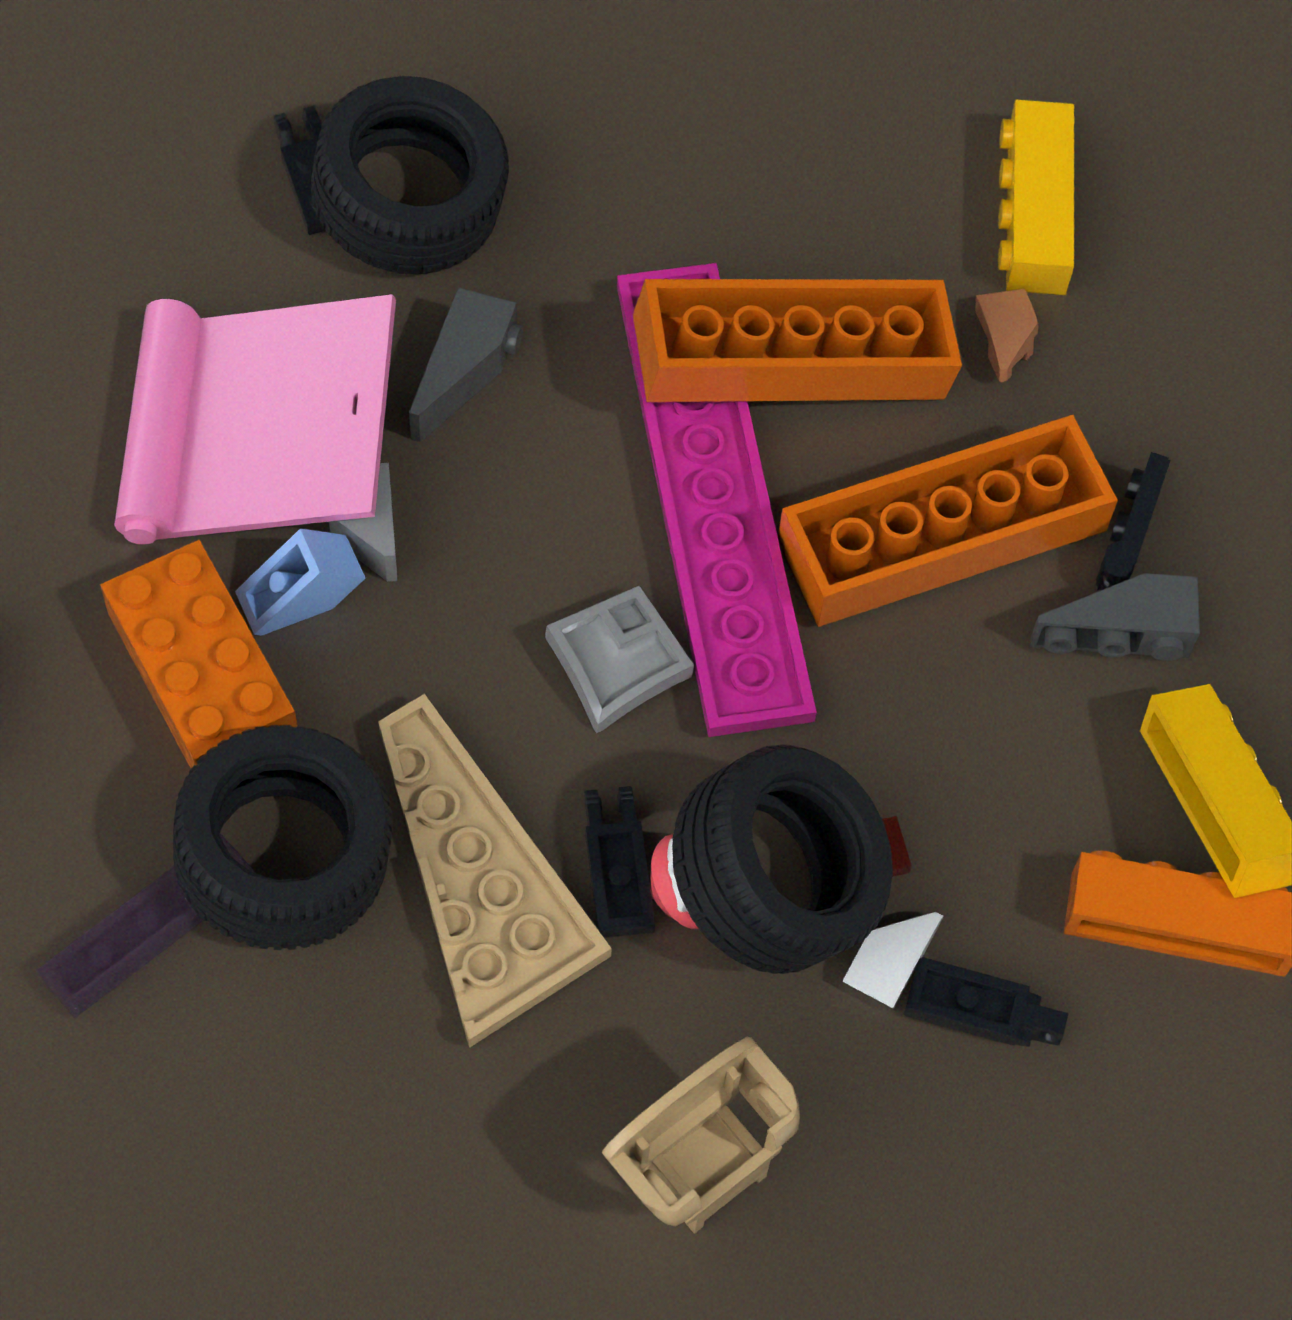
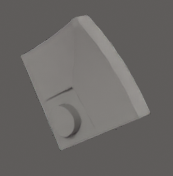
(618, 655)

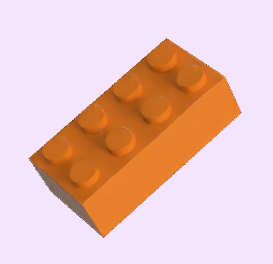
(195, 651)

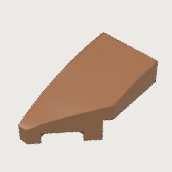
(1010, 328)

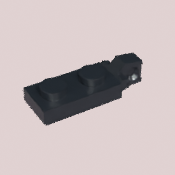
(982, 1005)

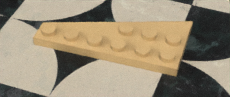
(494, 898)

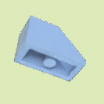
(300, 581)

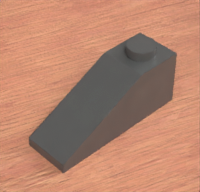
(465, 359)

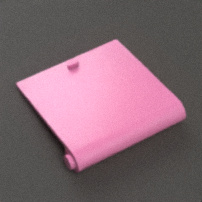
(255, 418)

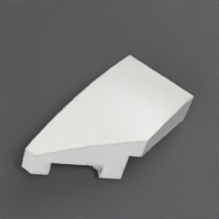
(890, 957)

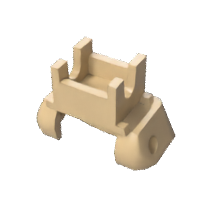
(691, 1150)

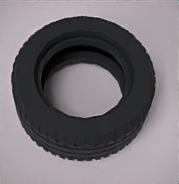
(424, 117)
(298, 765)
(733, 895)

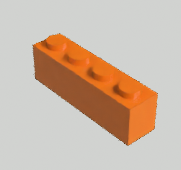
(1178, 913)

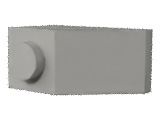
(374, 536)

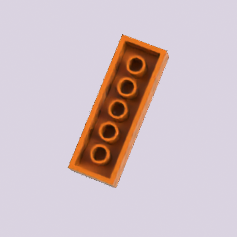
(795, 340)
(945, 520)

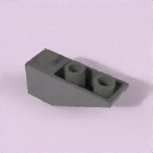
(1136, 616)

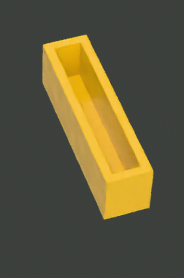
(1039, 197)
(1221, 788)

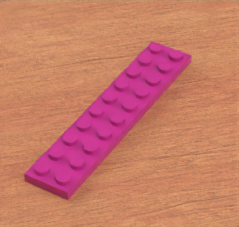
(723, 550)

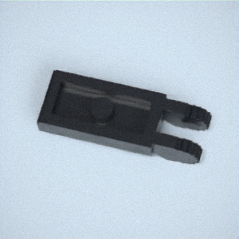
(298, 163)
(1131, 528)
(618, 868)

